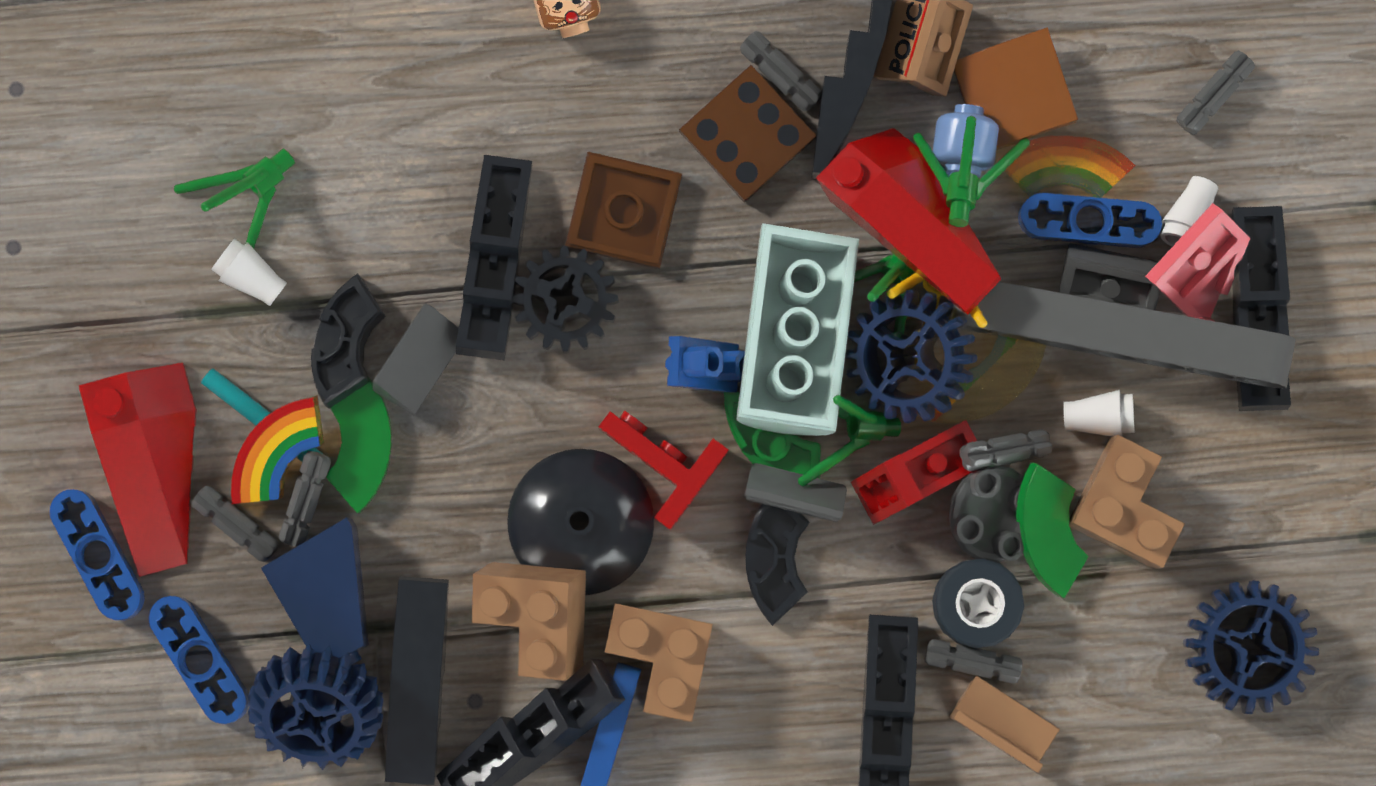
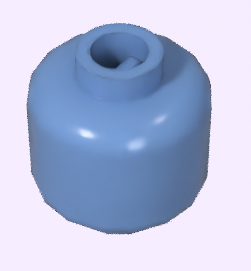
(950, 135)

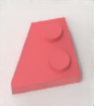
(1201, 264)

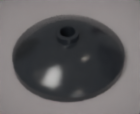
(588, 483)

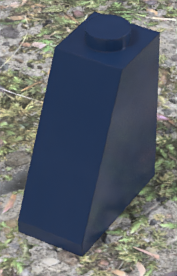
(324, 590)

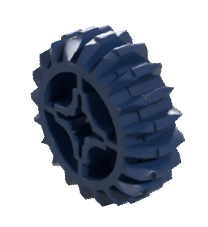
(928, 368)
(1261, 627)
(321, 693)

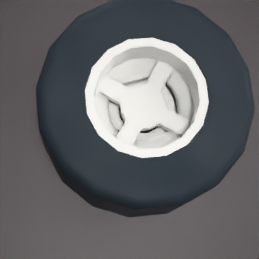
(993, 599)

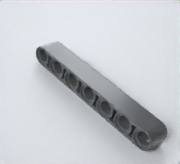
(1135, 334)

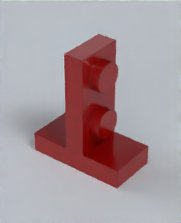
(667, 462)
(914, 473)

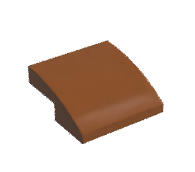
(1018, 87)

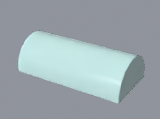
(797, 331)

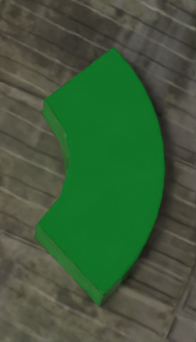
(364, 446)
(768, 447)
(1046, 531)

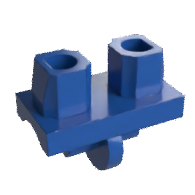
(704, 364)

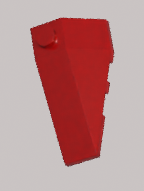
(900, 203)
(145, 446)

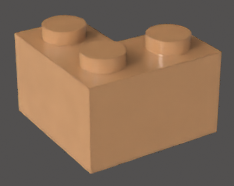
(1113, 509)
(544, 606)
(673, 646)

